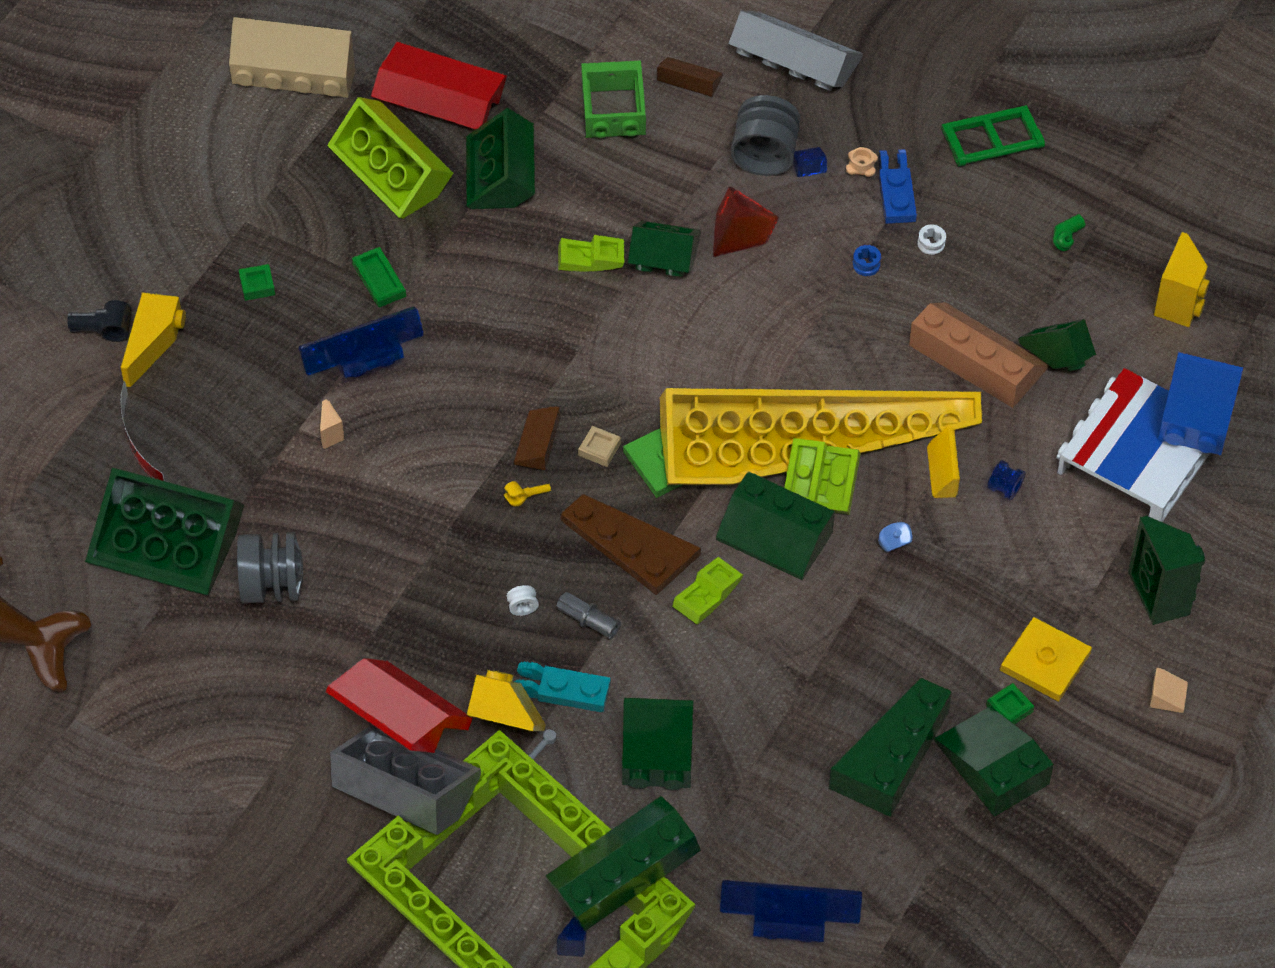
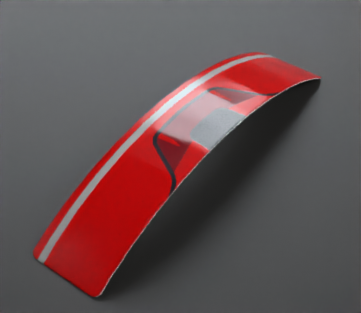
(149, 469)

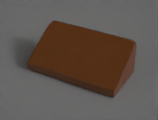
(688, 76)
(538, 437)

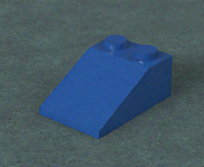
(1200, 403)

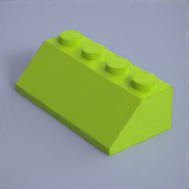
(389, 157)

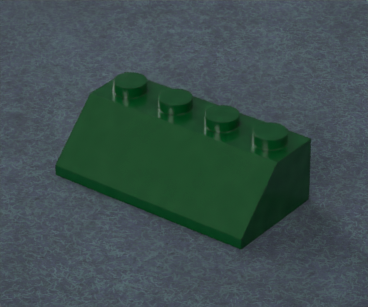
(624, 862)

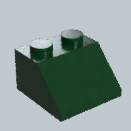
(663, 247)

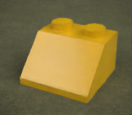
(1183, 284)
(504, 702)

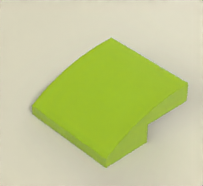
(823, 473)

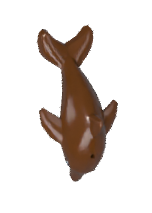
(43, 639)

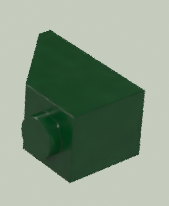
(1061, 344)

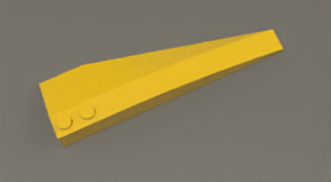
(727, 432)

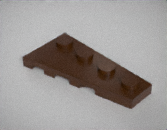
(634, 545)

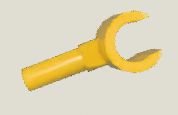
(517, 495)

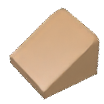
(331, 425)
(1168, 691)

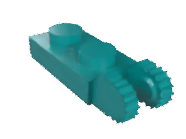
(565, 686)

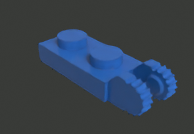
(896, 189)

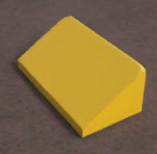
(943, 464)

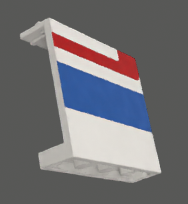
(1123, 445)

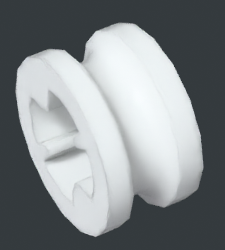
(938, 235)
(522, 600)

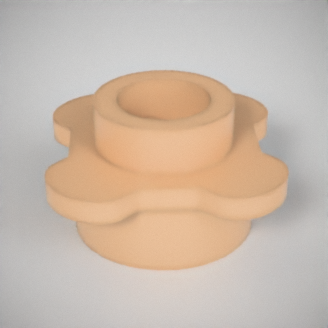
(861, 162)

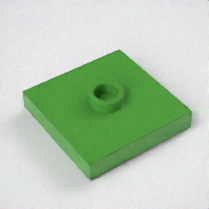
(648, 460)

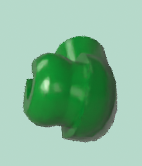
(1064, 232)

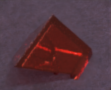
(741, 224)

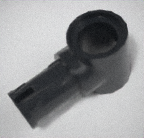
(110, 322)

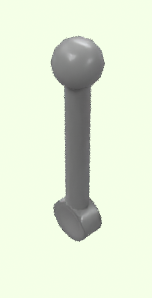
(549, 737)

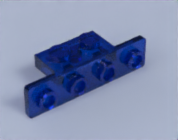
(363, 345)
(790, 909)

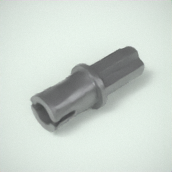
(588, 615)

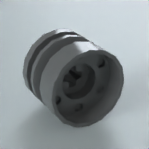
(765, 135)
(268, 567)

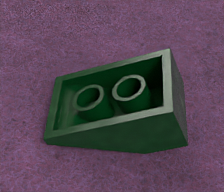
(657, 743)
(996, 759)

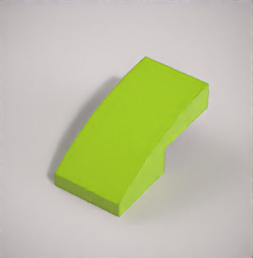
(598, 255)
(708, 591)

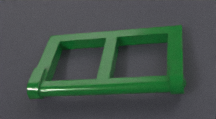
(987, 120)

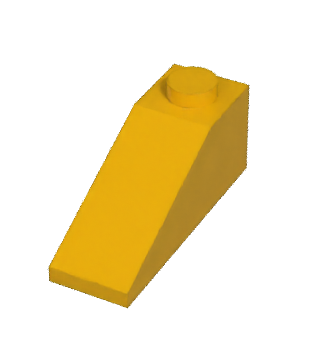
(151, 334)

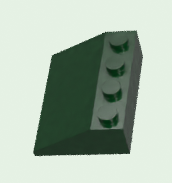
(163, 531)

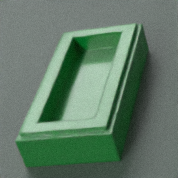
(379, 277)

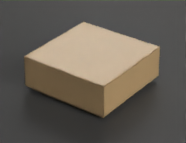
(599, 446)

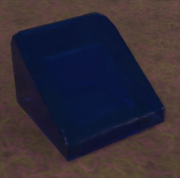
(810, 162)
(572, 940)

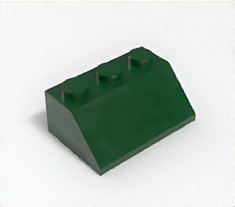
(500, 162)
(775, 525)
(1165, 569)

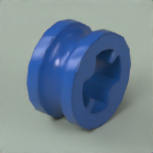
(860, 264)

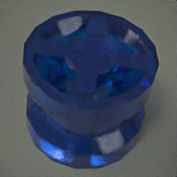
(1006, 480)

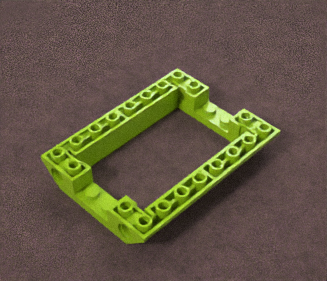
(570, 824)

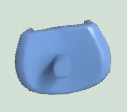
(895, 536)

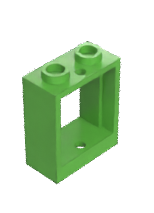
(626, 77)

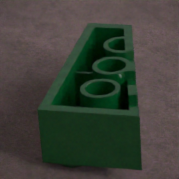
(892, 749)

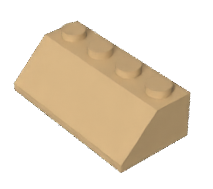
(291, 57)

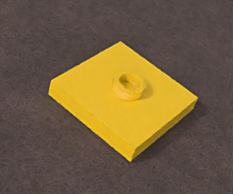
(1046, 659)

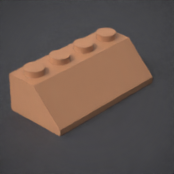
(975, 352)

